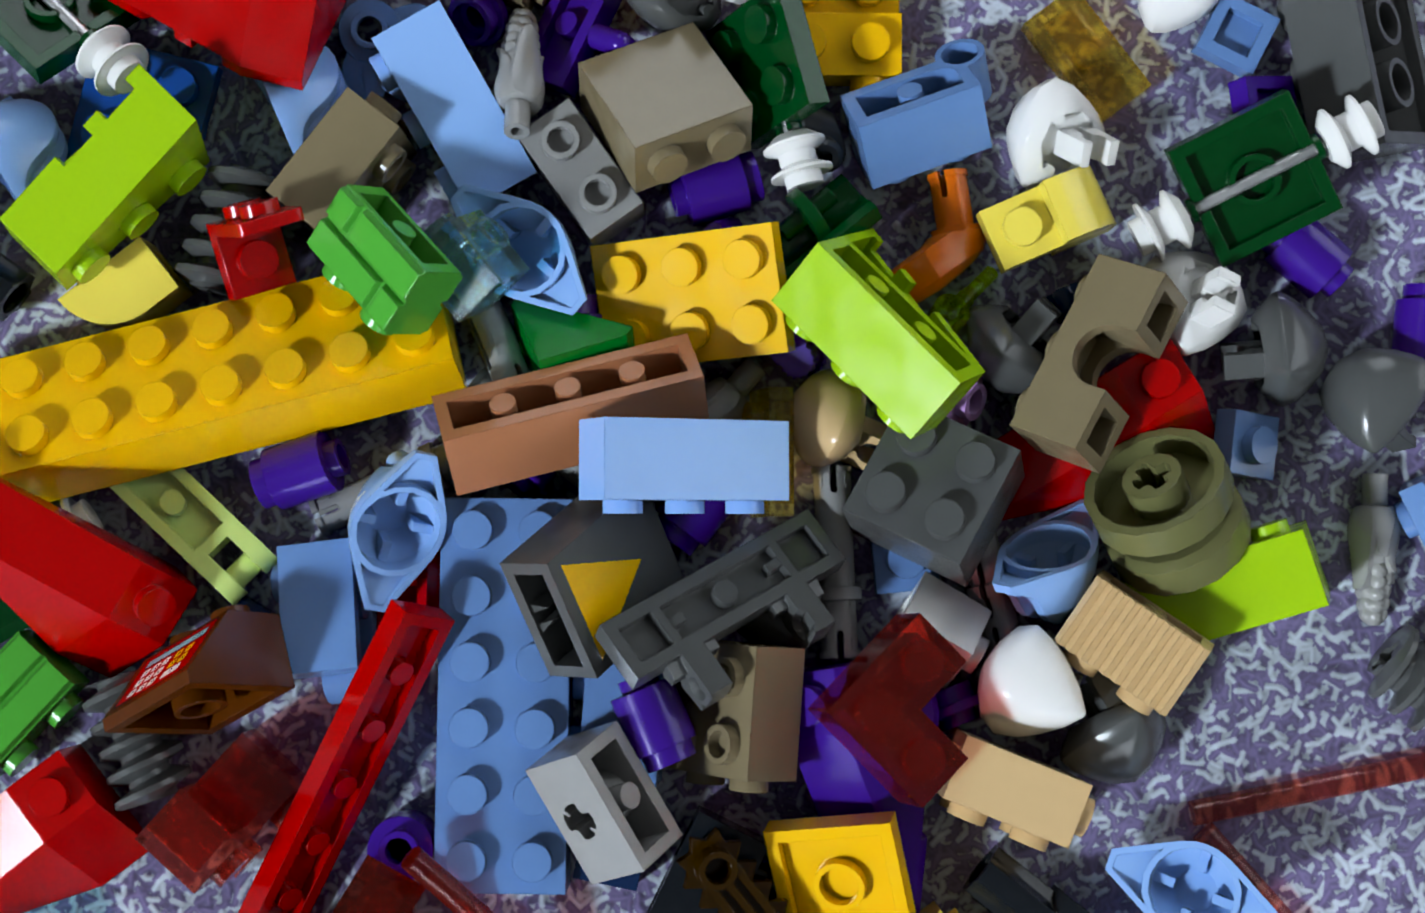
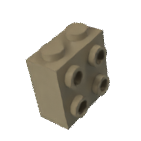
(665, 106)
(352, 145)
(755, 727)

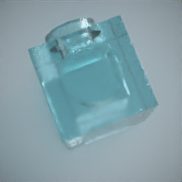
(482, 255)

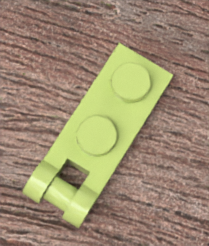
(198, 528)

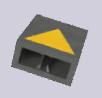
(584, 573)

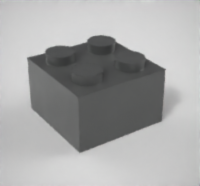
(936, 496)

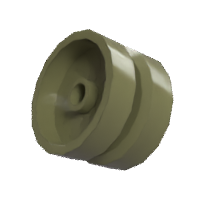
(1168, 511)

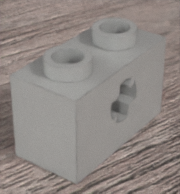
(582, 174)
(604, 803)

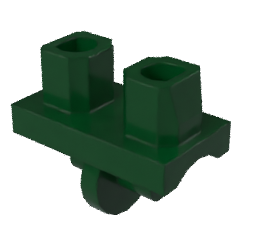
(827, 215)

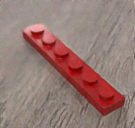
(349, 759)

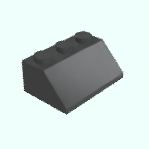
(1361, 52)

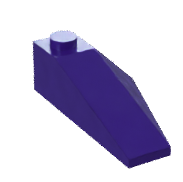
(845, 786)

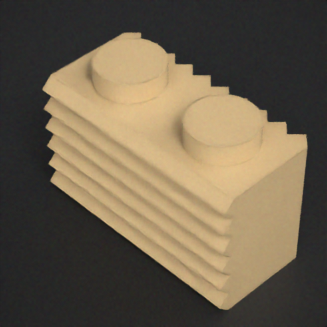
(1132, 645)

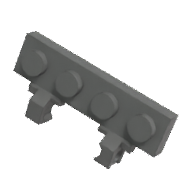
(681, 624)

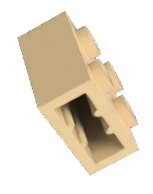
(1026, 795)

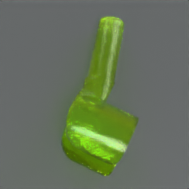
(956, 307)

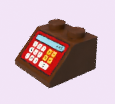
(206, 676)

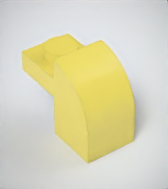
(1046, 219)
(129, 290)

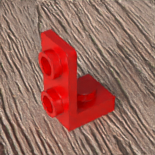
(252, 246)

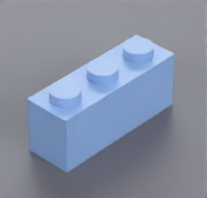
(449, 103)
(683, 463)

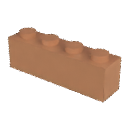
(532, 419)

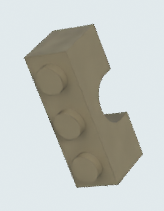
(1113, 313)

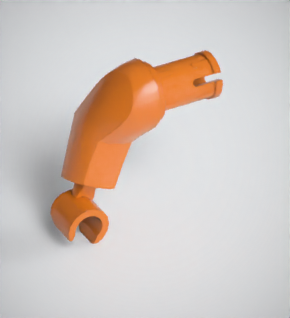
(954, 242)

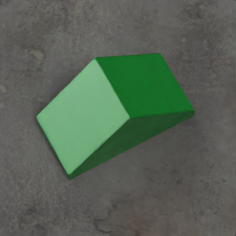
(560, 338)

